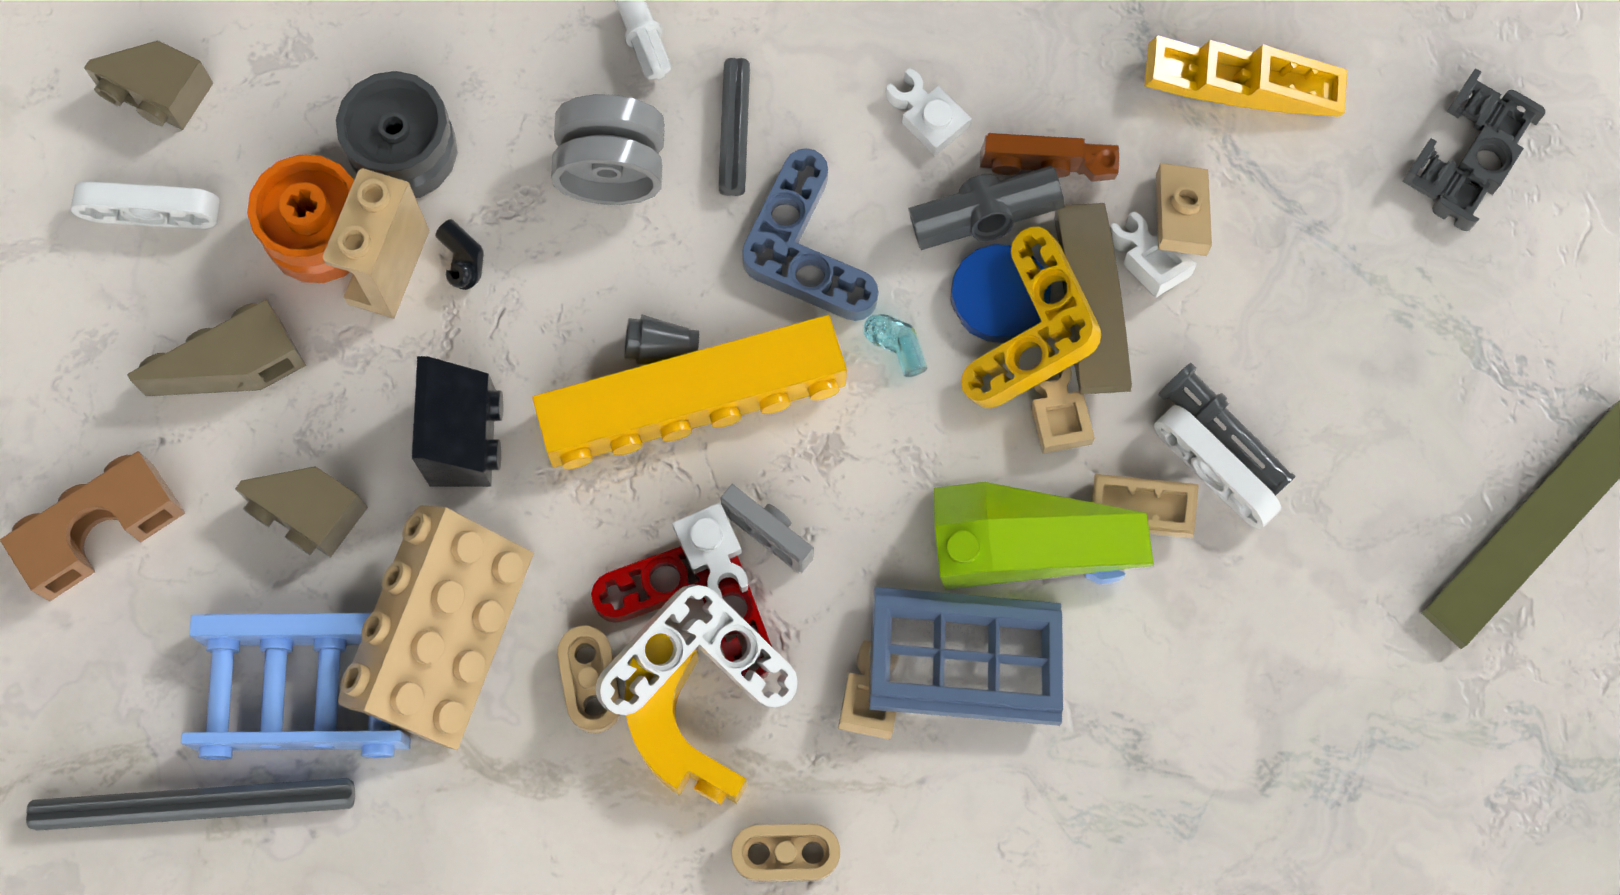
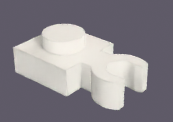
(930, 117)
(1152, 267)
(710, 545)

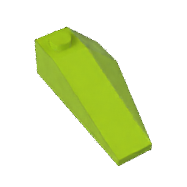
(1018, 534)

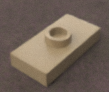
(1183, 209)
(1167, 503)

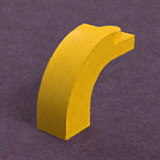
(660, 740)

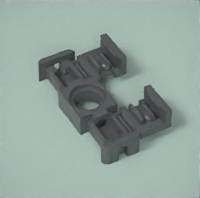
(1500, 134)

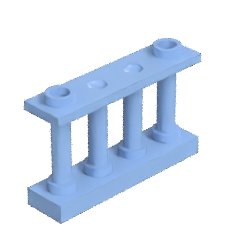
(276, 638)

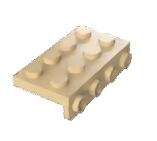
(435, 626)

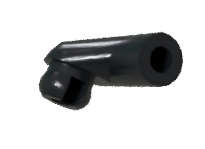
(467, 255)

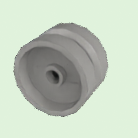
(608, 149)

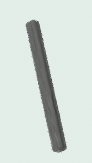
(190, 804)

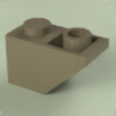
(154, 79)
(307, 503)

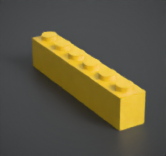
(690, 392)

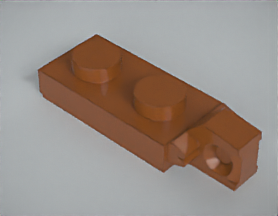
(1012, 153)

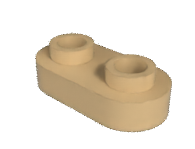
(581, 679)
(785, 850)

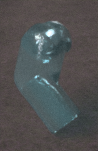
(897, 338)

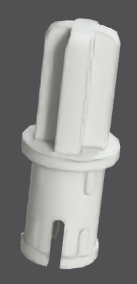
(644, 37)

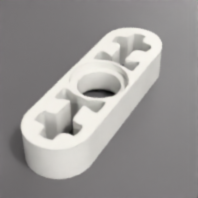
(145, 205)
(1217, 467)

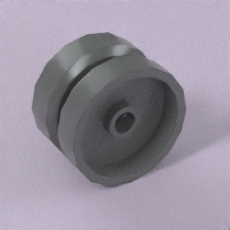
(398, 130)

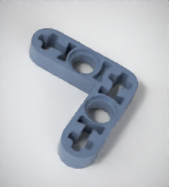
(785, 243)

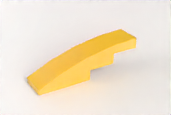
(1246, 79)

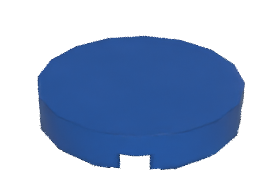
(992, 295)

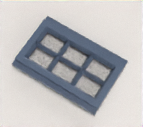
(966, 656)

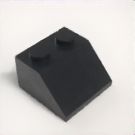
(455, 424)

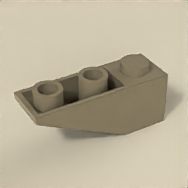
(232, 357)

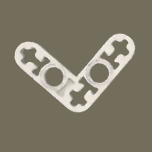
(705, 636)

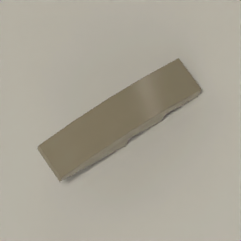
(1089, 248)

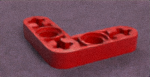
(633, 607)

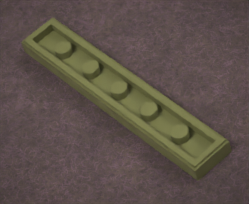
(1529, 534)

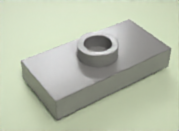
(768, 527)

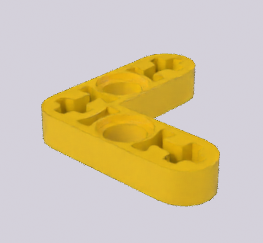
(1055, 323)

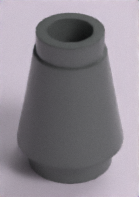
(656, 340)

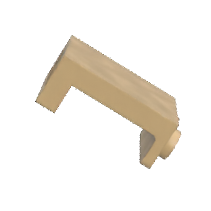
(377, 241)

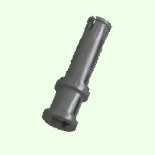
(1274, 474)

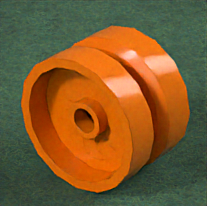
(296, 212)

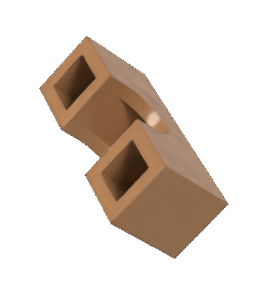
(51, 543)

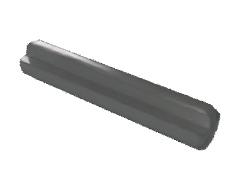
(734, 127)

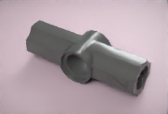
(986, 207)

